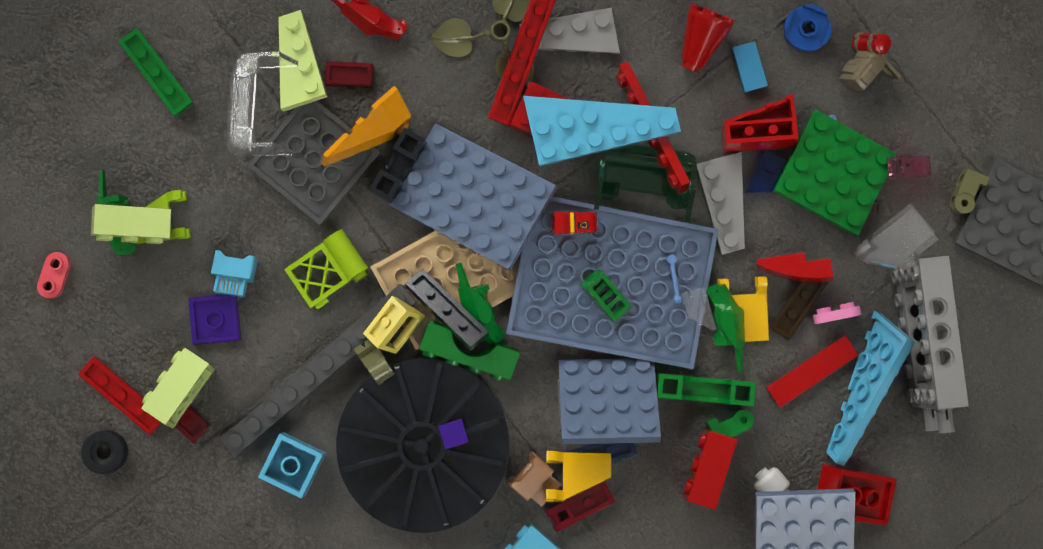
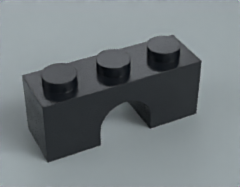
(403, 158)

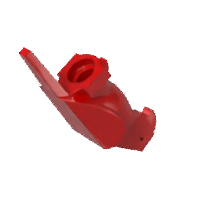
(371, 19)

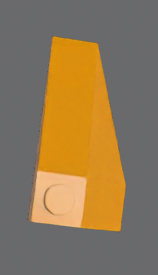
(382, 125)

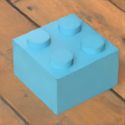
(292, 465)

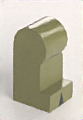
(963, 196)
(374, 361)

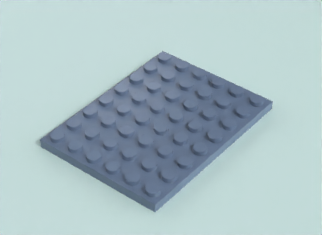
(633, 255)

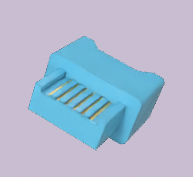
(233, 274)

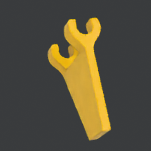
(754, 310)
(579, 472)

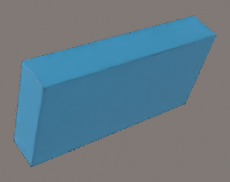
(749, 67)

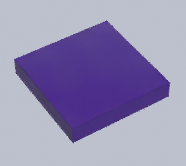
(214, 319)

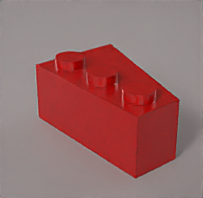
(762, 129)
(709, 469)

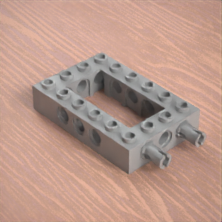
(932, 385)

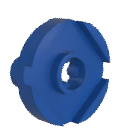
(819, 23)

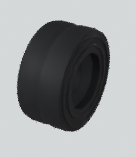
(90, 452)

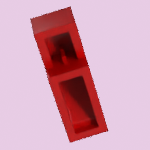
(796, 268)

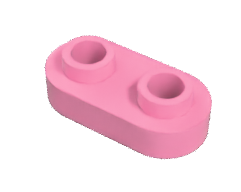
(846, 310)

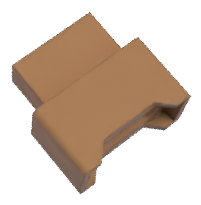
(534, 480)

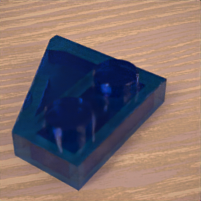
(766, 173)

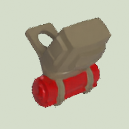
(868, 61)

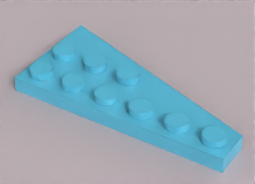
(581, 128)
(869, 383)

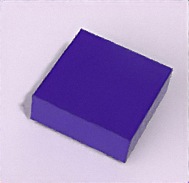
(453, 434)

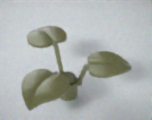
(454, 34)

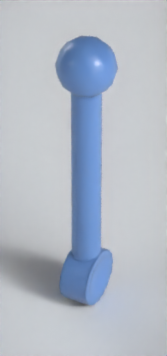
(671, 259)

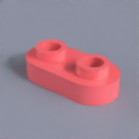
(56, 276)

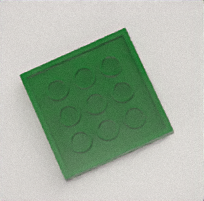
(834, 173)

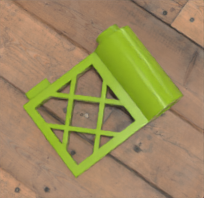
(342, 257)

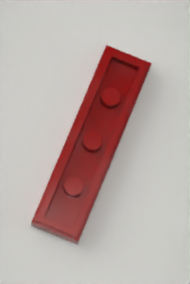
(811, 371)
(118, 393)

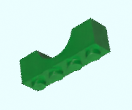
(497, 360)
(705, 389)

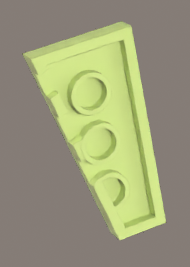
(302, 82)

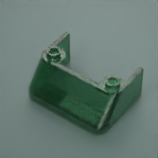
(638, 170)

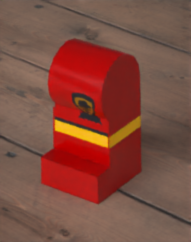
(574, 223)

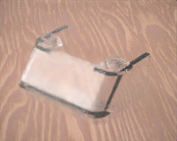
(242, 100)
(897, 241)

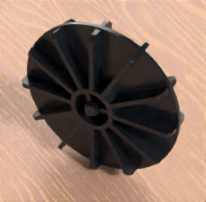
(395, 451)

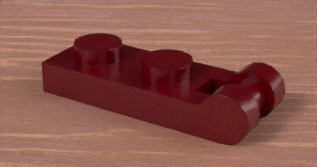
(580, 506)

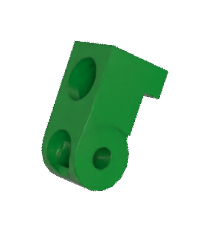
(737, 423)

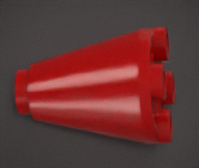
(702, 36)

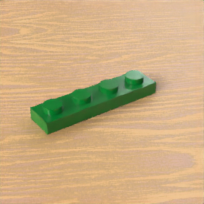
(156, 72)

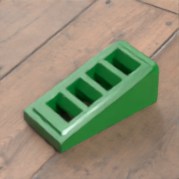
(593, 279)

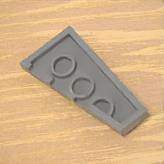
(582, 32)
(723, 195)

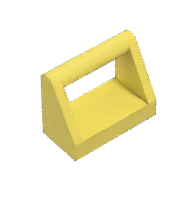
(389, 321)

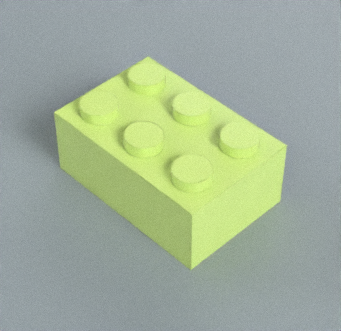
(130, 223)
(177, 387)

